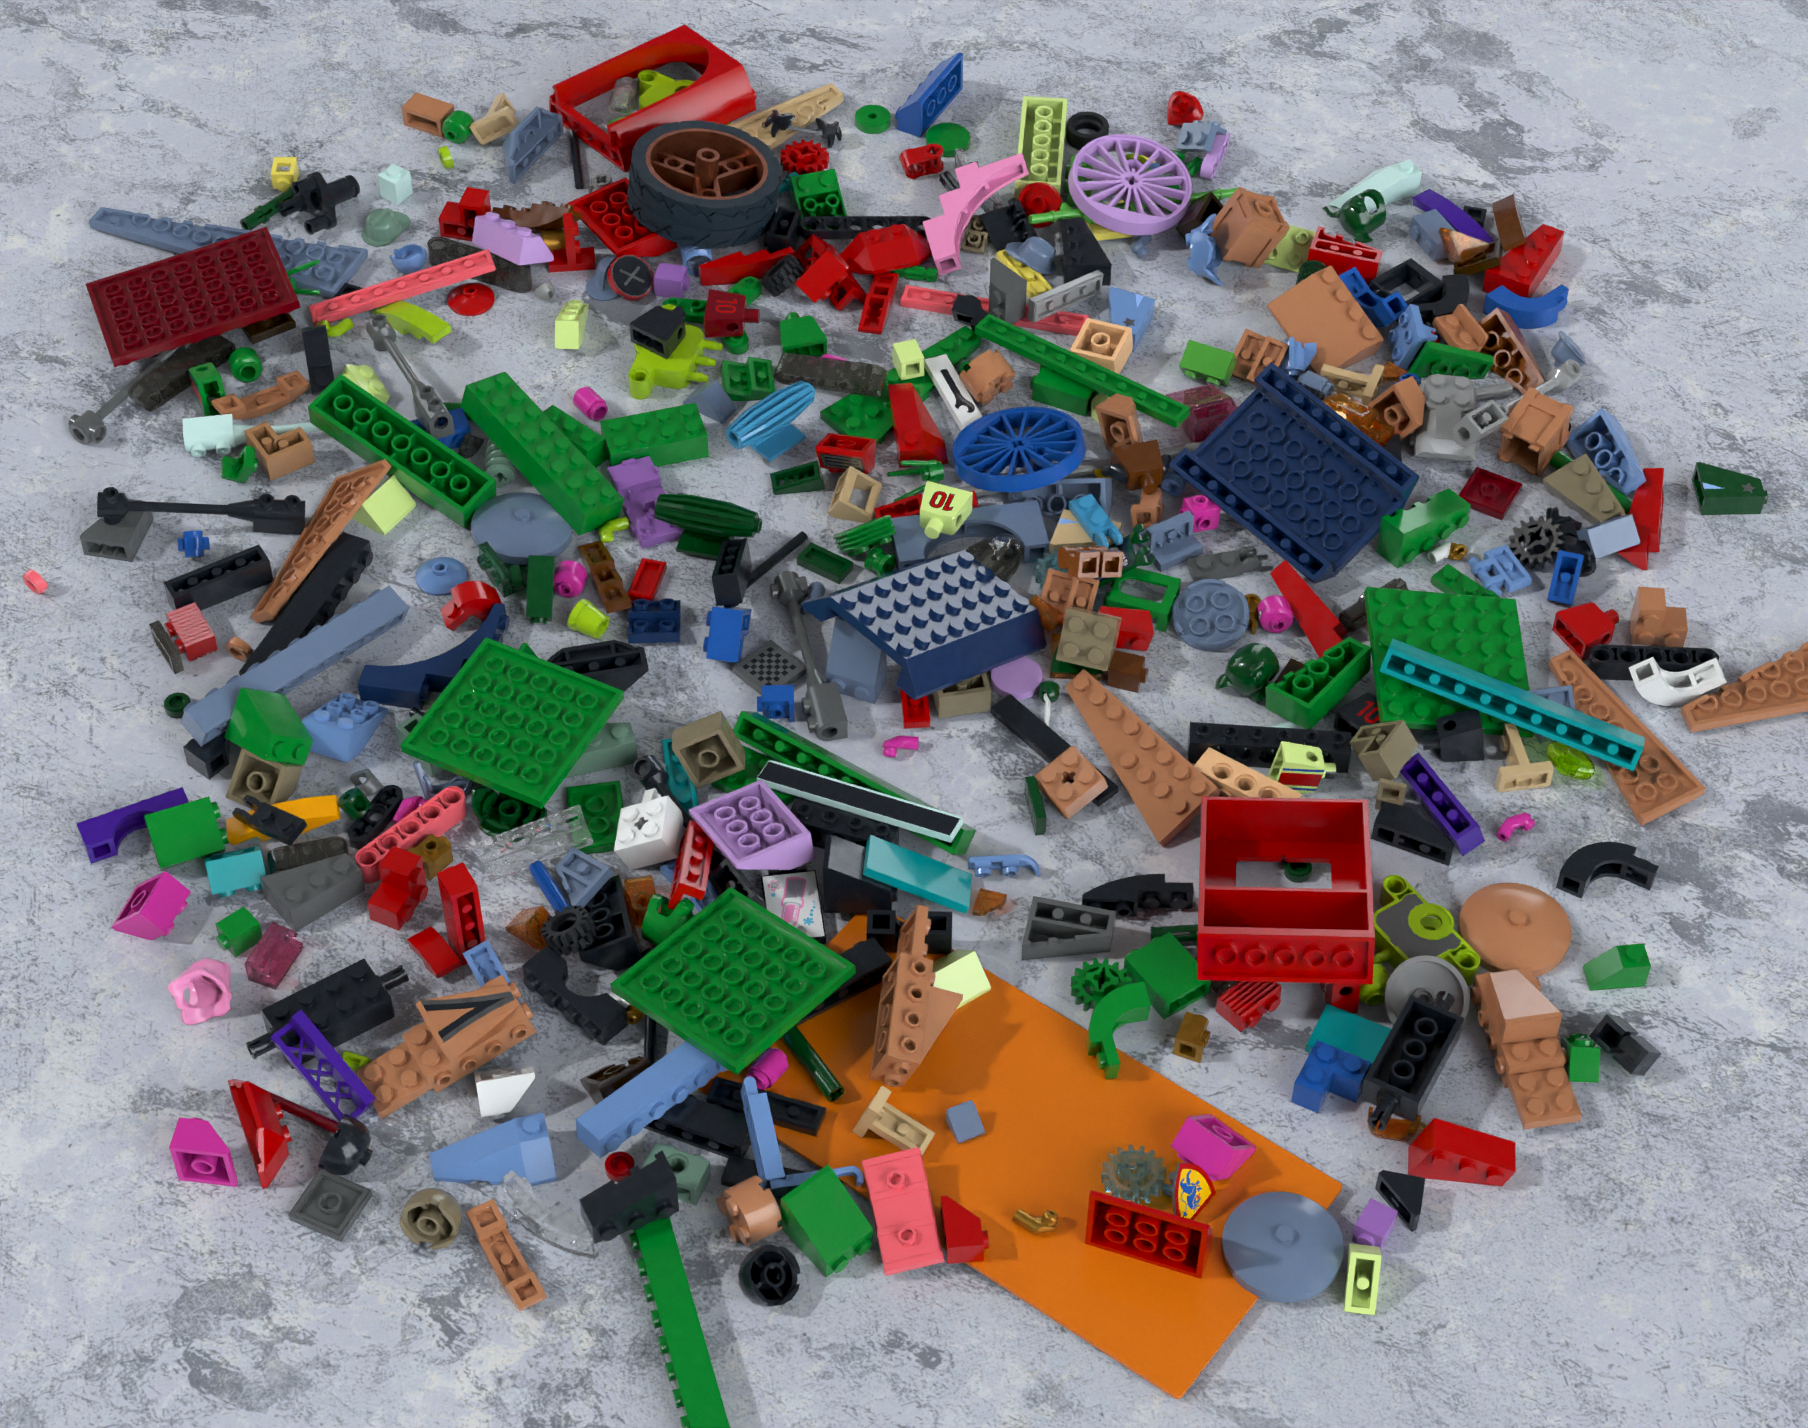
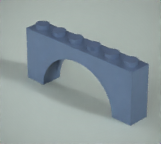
(1019, 519)

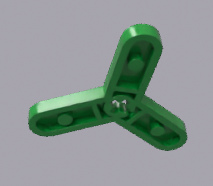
(695, 311)

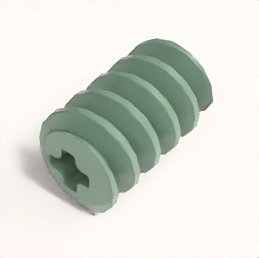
(498, 465)

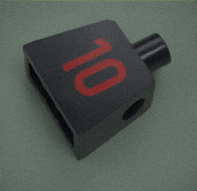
(1356, 714)

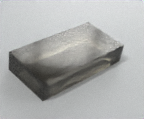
(166, 647)

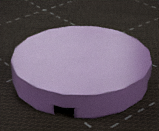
(1018, 678)

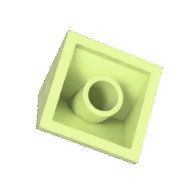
(385, 506)
(961, 974)

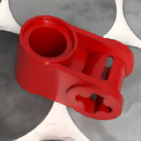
(920, 162)

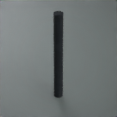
(576, 160)
(776, 557)

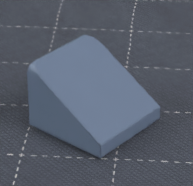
(964, 1121)

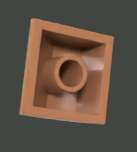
(1401, 407)
(1119, 421)

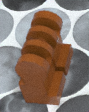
(1091, 561)

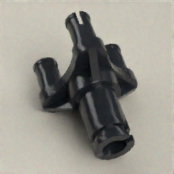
(319, 199)

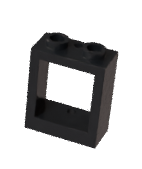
(1409, 272)

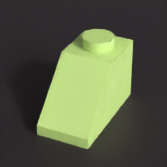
(1362, 1279)

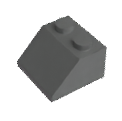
(1006, 293)

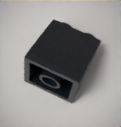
(844, 883)

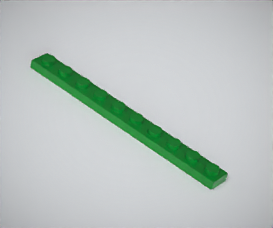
(1081, 370)

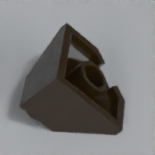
(612, 1077)

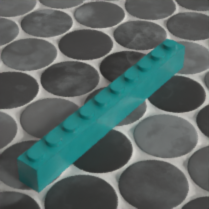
(1513, 704)

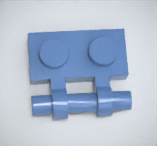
(1506, 568)

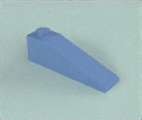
(1608, 450)
(491, 1154)

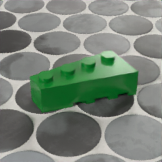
(1421, 527)

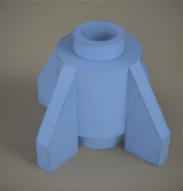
(1297, 358)

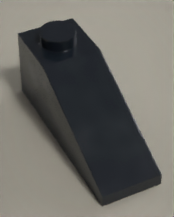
(1408, 831)

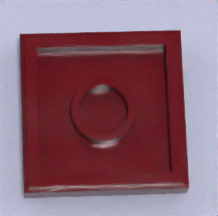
(1490, 493)

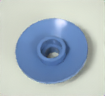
(440, 575)

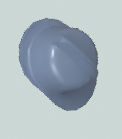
(1034, 253)
(598, 285)
(1567, 349)

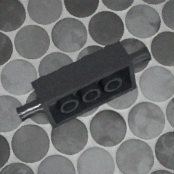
(337, 1005)
(1411, 1059)

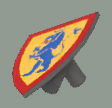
(1189, 1190)

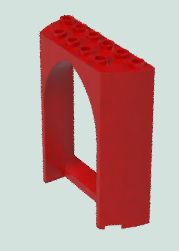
(717, 96)

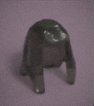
(1000, 554)

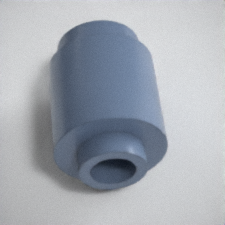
(1318, 382)

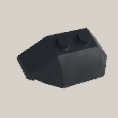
(606, 661)

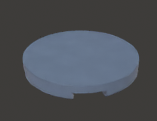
(1210, 615)

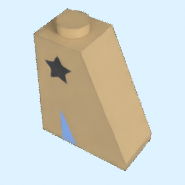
(1071, 534)

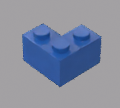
(726, 633)
(1329, 1071)

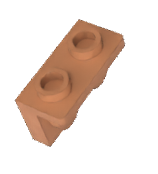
(1461, 330)

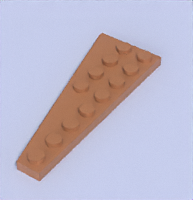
(324, 528)
(1659, 778)

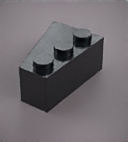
(1081, 252)
(632, 1202)

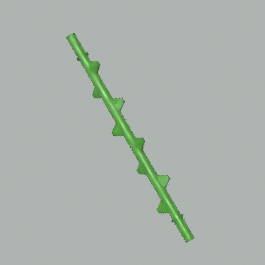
(1067, 212)

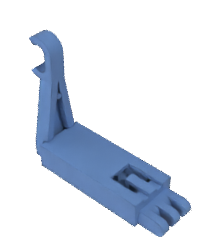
(766, 1146)

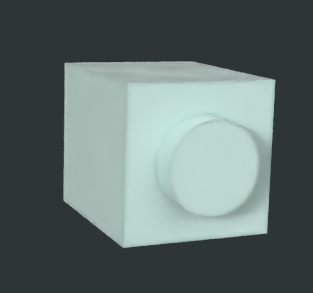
(395, 184)

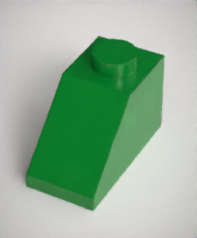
(1618, 968)

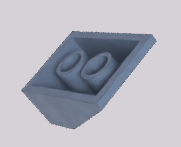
(855, 663)

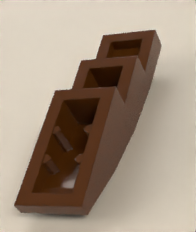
(1509, 223)
(604, 576)

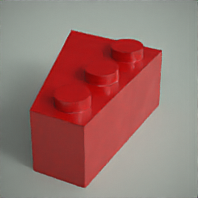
(1345, 255)
(1461, 1155)

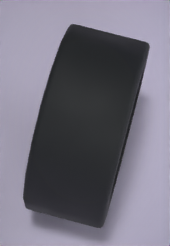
(1085, 120)

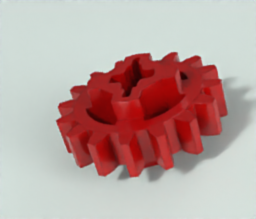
(804, 157)

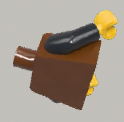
(1137, 466)

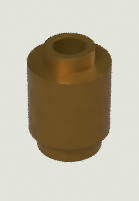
(554, 239)

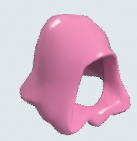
(209, 991)

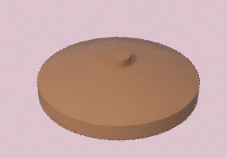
(1515, 928)

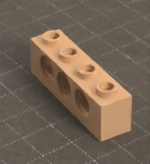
(1239, 780)

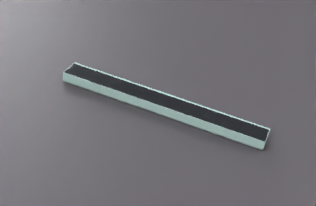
(861, 801)

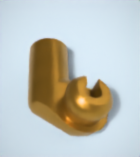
(1037, 1225)

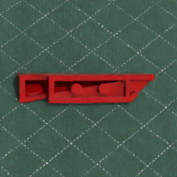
(1647, 516)
(1313, 615)

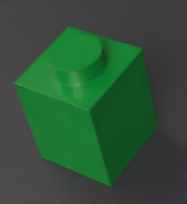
(238, 932)

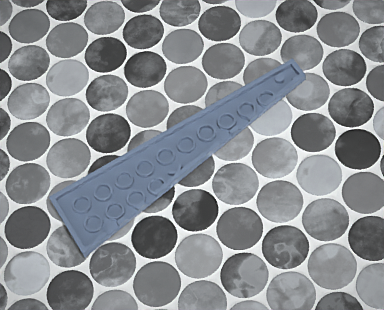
(333, 271)

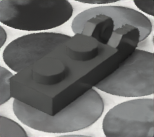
(1224, 564)

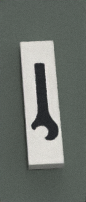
(952, 390)

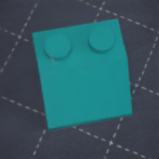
(235, 871)

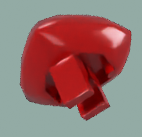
(1183, 108)

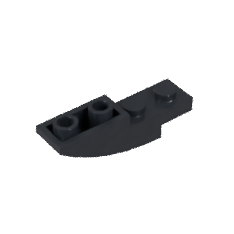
(1137, 892)

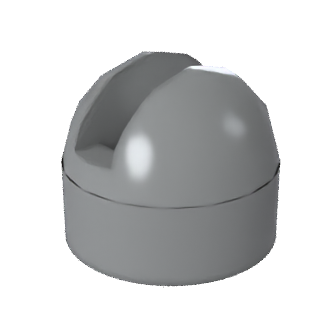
(545, 291)

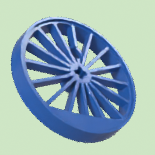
(1034, 450)

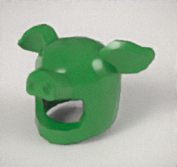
(660, 926)

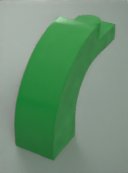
(1117, 1008)

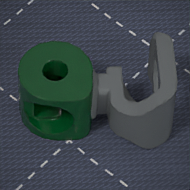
(355, 801)

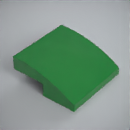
(747, 380)

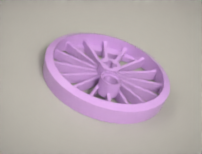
(1130, 184)

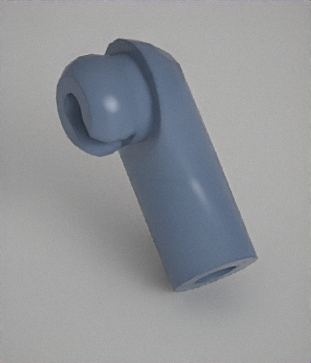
(1138, 243)
(816, 590)

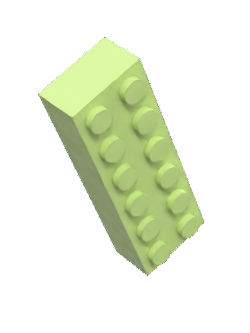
(1042, 141)

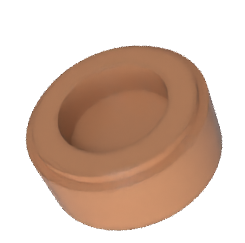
(239, 649)

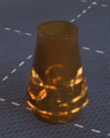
(1049, 615)

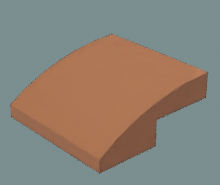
(1255, 354)
(1065, 590)

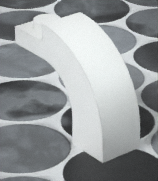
(1675, 688)

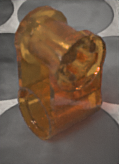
(638, 893)

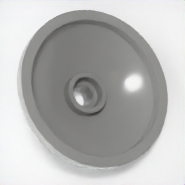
(1425, 978)

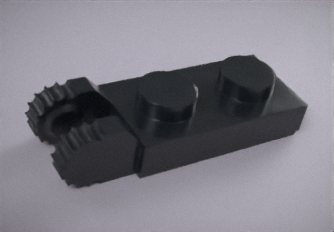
(270, 820)

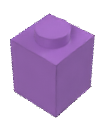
(671, 280)
(1374, 1224)

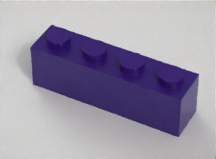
(1441, 805)

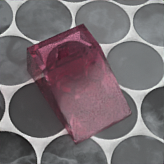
(1207, 410)

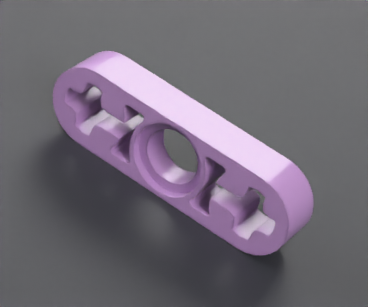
(1213, 159)

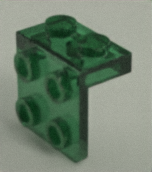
(498, 571)

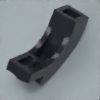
(1454, 293)
(318, 357)
(1604, 860)

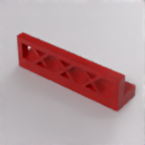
(850, 284)
(691, 865)

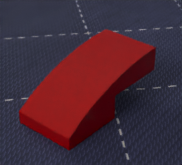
(434, 951)

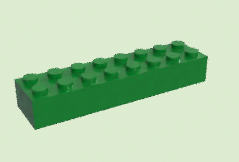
(542, 453)
(415, 456)

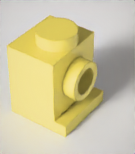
(283, 179)

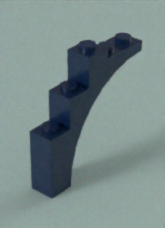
(412, 683)

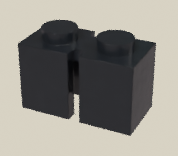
(1616, 1035)

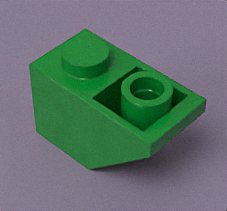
(1582, 1058)

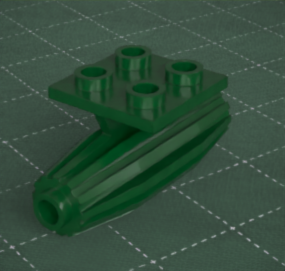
(705, 522)

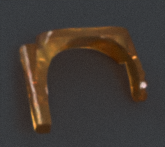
(1397, 1129)

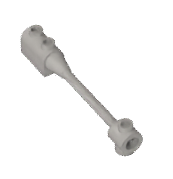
(1491, 416)

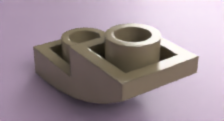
(975, 237)

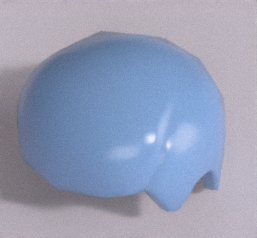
(409, 258)

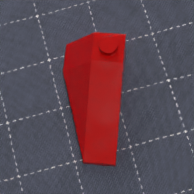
(913, 427)

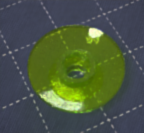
(1570, 761)

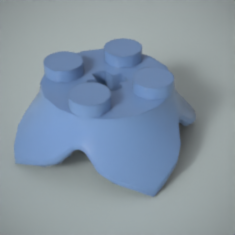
(1204, 251)

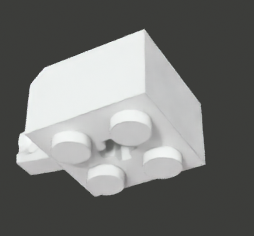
(649, 831)

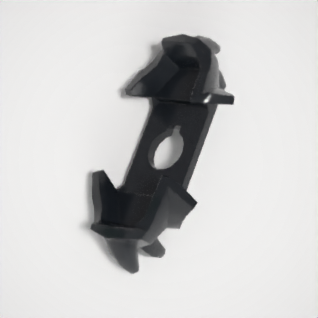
(783, 122)
(1569, 528)

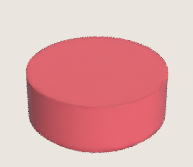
(35, 581)

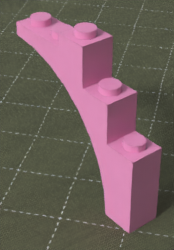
(959, 205)

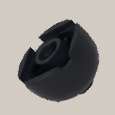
(347, 1147)
(769, 1276)

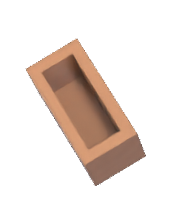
(426, 113)

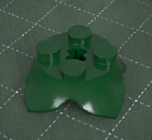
(502, 812)

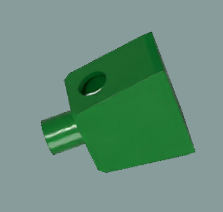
(802, 336)

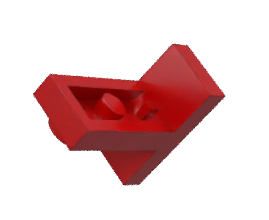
(573, 257)

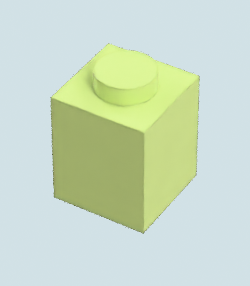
(908, 359)

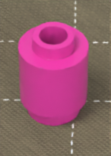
(590, 403)
(768, 1068)

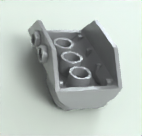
(1445, 404)

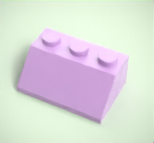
(509, 240)

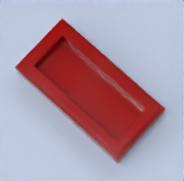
(647, 579)

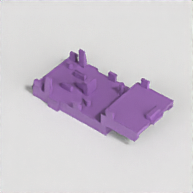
(640, 486)

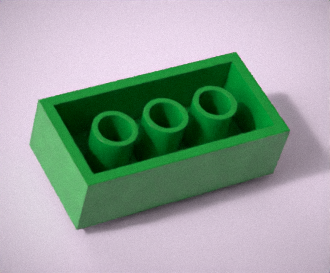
(663, 434)

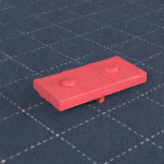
(903, 1211)

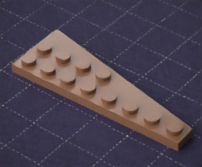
(1153, 772)

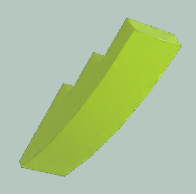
(414, 320)

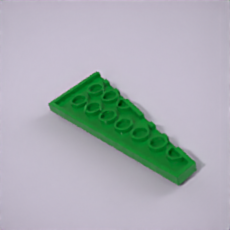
(871, 415)

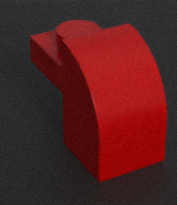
(469, 599)

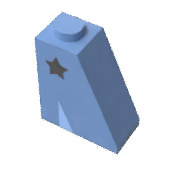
(1130, 311)

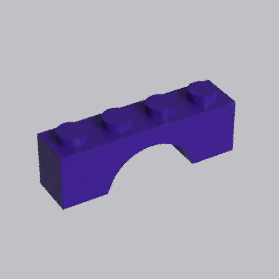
(106, 832)

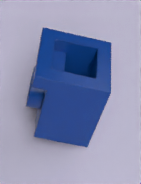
(777, 702)

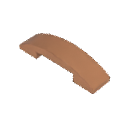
(266, 401)
(504, 1256)

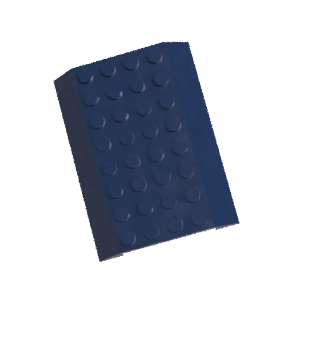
(1298, 476)
(938, 620)

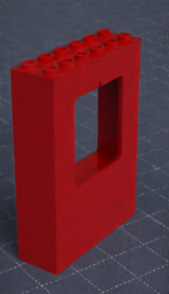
(1281, 930)

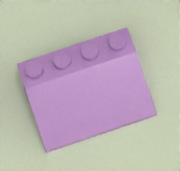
(755, 829)

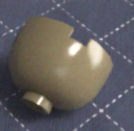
(431, 1218)

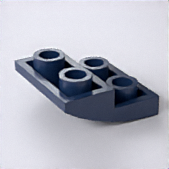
(654, 621)

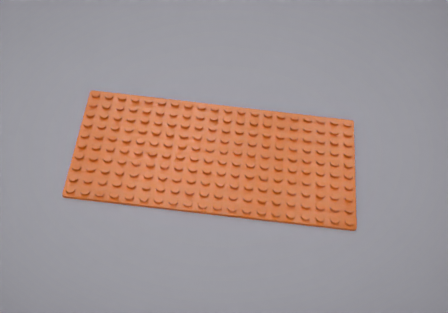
(1043, 1149)

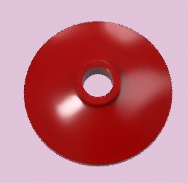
(471, 299)

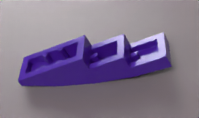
(1453, 214)

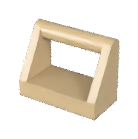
(841, 507)

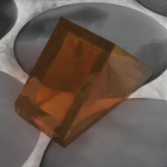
(1460, 246)
(527, 926)

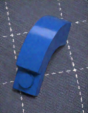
(1379, 310)
(1528, 312)

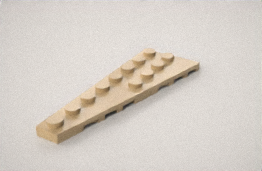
(804, 107)

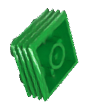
(870, 533)

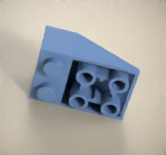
(343, 726)

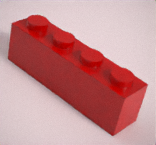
(461, 909)

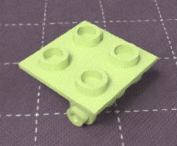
(1292, 249)

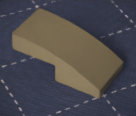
(1390, 792)

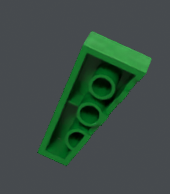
(1320, 685)

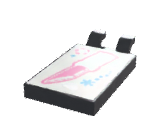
(795, 899)

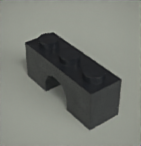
(886, 928)

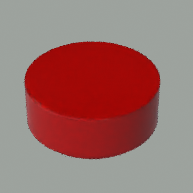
(618, 1165)

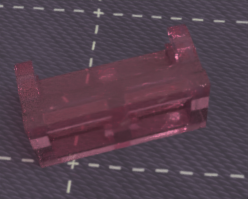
(273, 956)

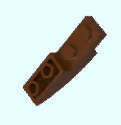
(539, 217)

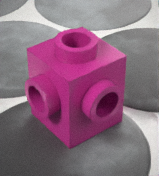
(1205, 512)

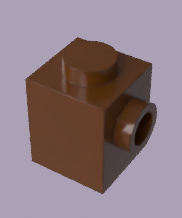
(1127, 671)

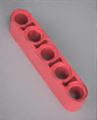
(432, 817)

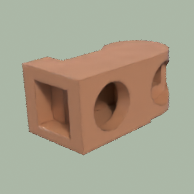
(1149, 510)

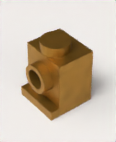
(435, 854)
(1192, 1037)

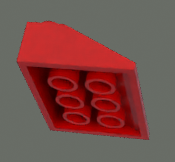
(613, 222)
(1148, 1234)

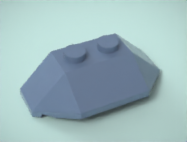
(530, 141)

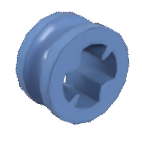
(1173, 484)

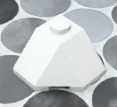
(501, 1090)

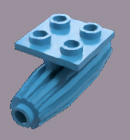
(767, 423)

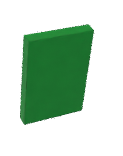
(601, 811)

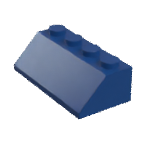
(931, 97)

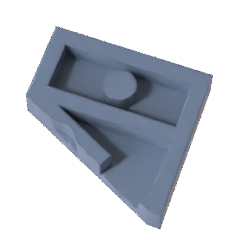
(582, 876)

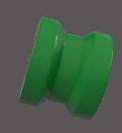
(879, 561)

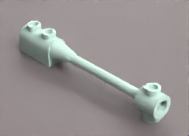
(222, 433)

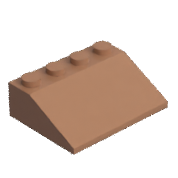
(1326, 314)

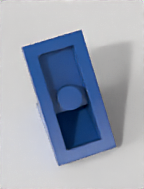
(1565, 578)

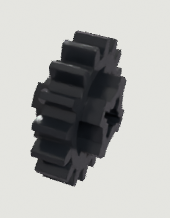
(1536, 542)

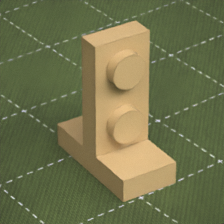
(497, 122)
(1355, 383)
(1519, 772)
(892, 1124)

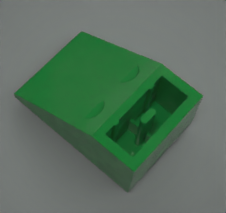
(817, 195)

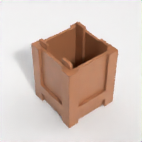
(1249, 228)
(1535, 432)

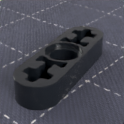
(375, 828)

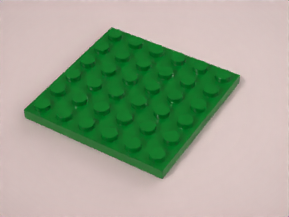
(1457, 627)
(513, 722)
(733, 979)

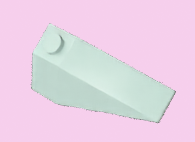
(1392, 181)

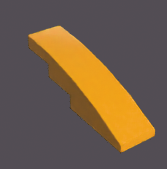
(314, 810)

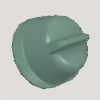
(384, 226)

